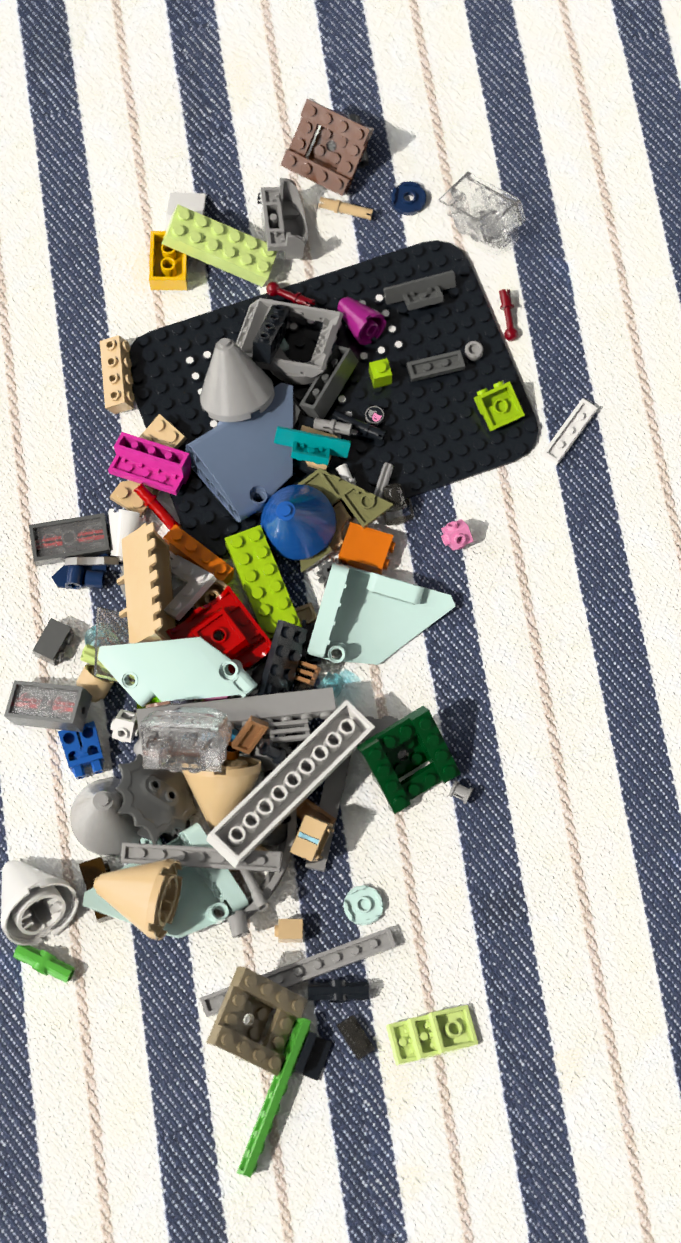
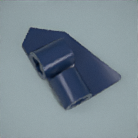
(80, 576)

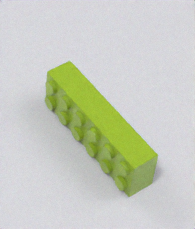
(261, 579)

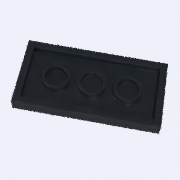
(282, 659)

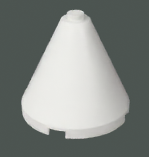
(34, 903)

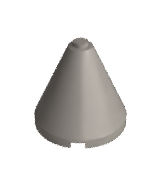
(234, 385)
(97, 821)

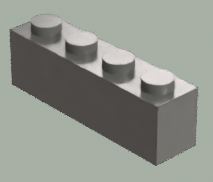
(330, 383)

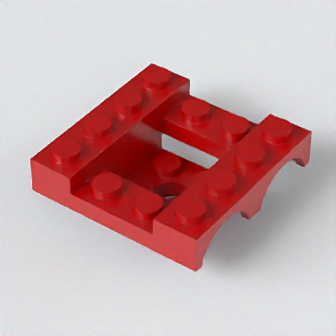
(226, 613)

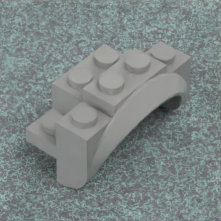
(284, 219)

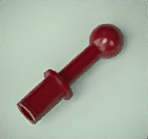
(274, 289)
(511, 332)

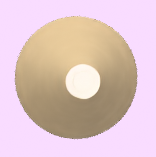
(222, 791)
(144, 894)

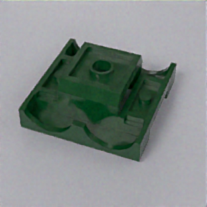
(423, 742)

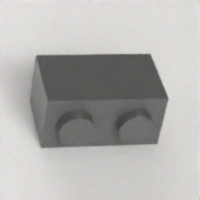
(53, 642)

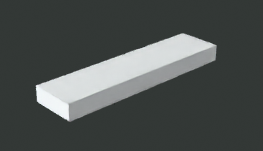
(569, 432)

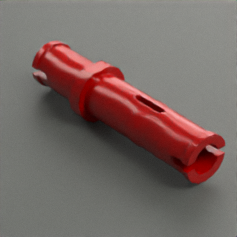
(151, 502)

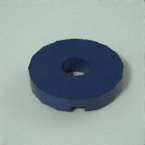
(408, 207)

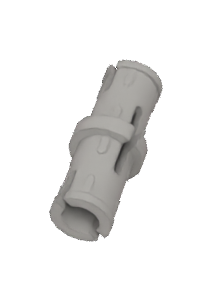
(332, 426)

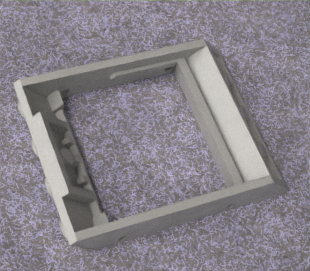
(331, 323)

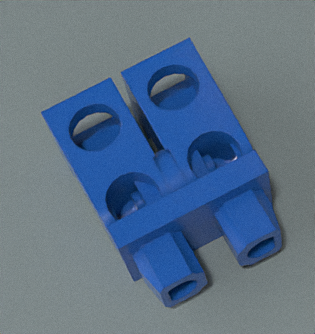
(83, 756)

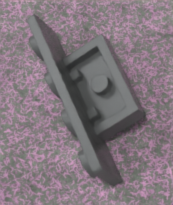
(421, 291)

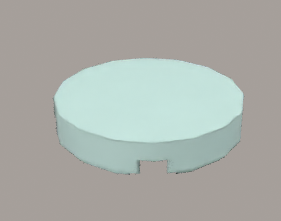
(363, 905)

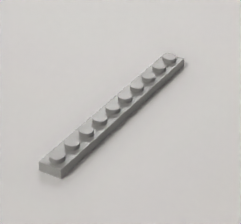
(315, 965)

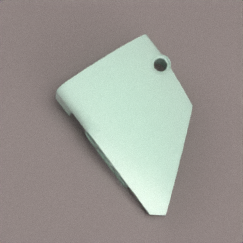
(372, 615)

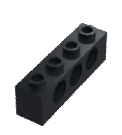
(271, 334)

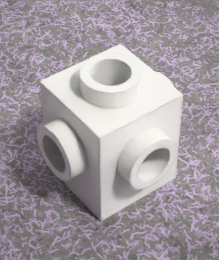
(125, 726)

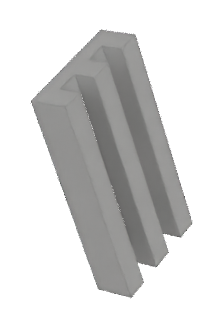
(304, 722)

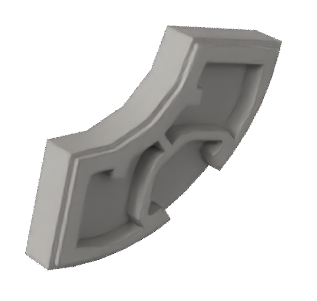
(91, 561)

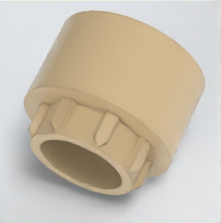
(95, 686)

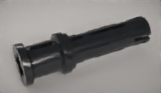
(275, 753)

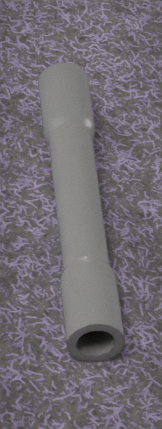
(256, 893)

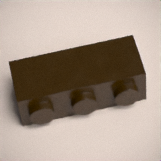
(91, 870)

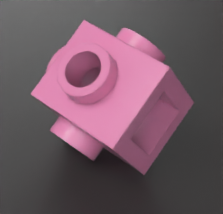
(456, 535)

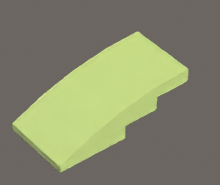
(432, 1035)

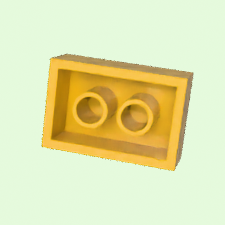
(167, 266)

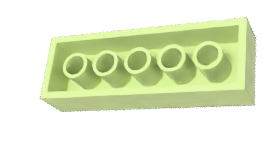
(219, 245)

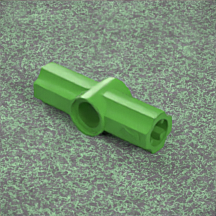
(44, 962)

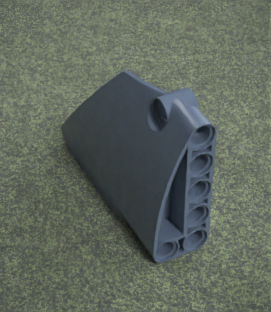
(242, 460)

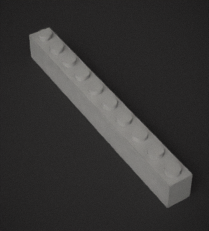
(269, 708)

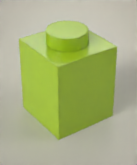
(380, 373)

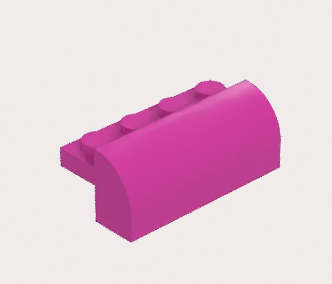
(150, 463)

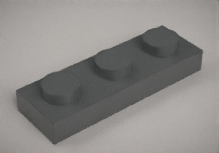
(435, 365)

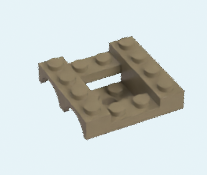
(256, 996)

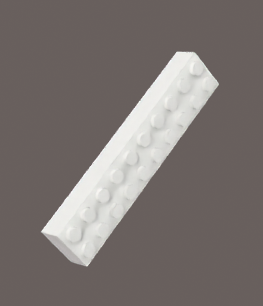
(290, 784)

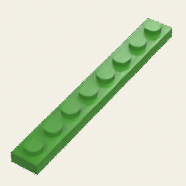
(271, 1103)

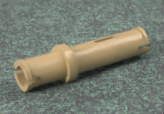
(346, 208)

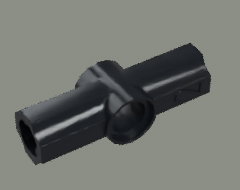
(338, 991)

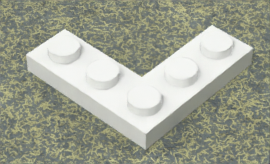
(197, 584)

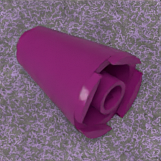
(362, 320)

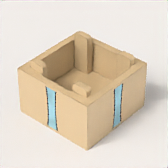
(311, 838)

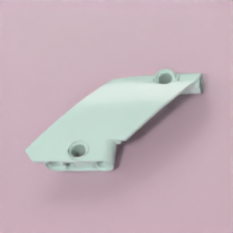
(175, 670)

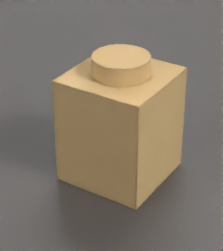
(289, 930)

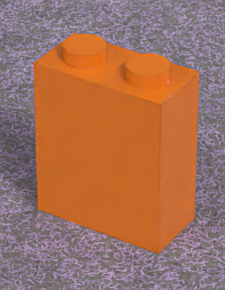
(366, 548)

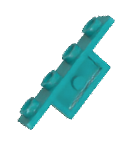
(311, 446)

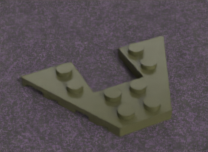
(363, 504)

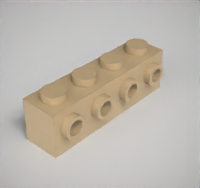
(116, 374)

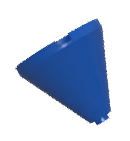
(298, 522)

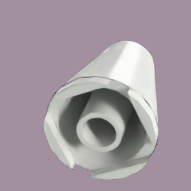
(120, 526)

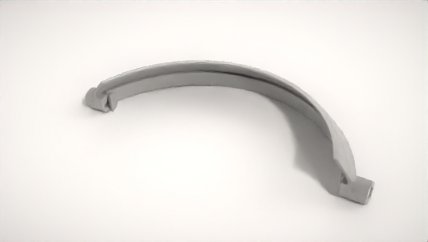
(238, 921)

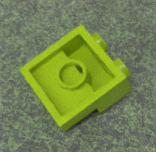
(498, 405)

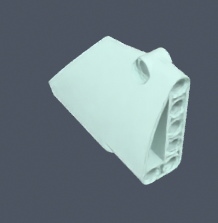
(200, 893)

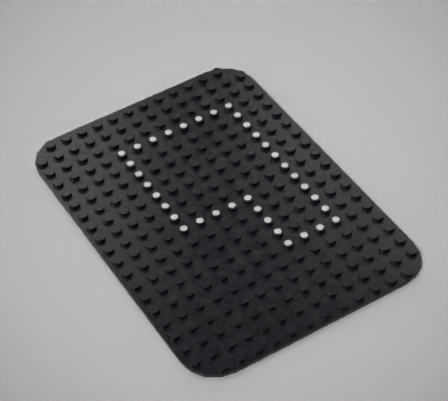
(430, 423)

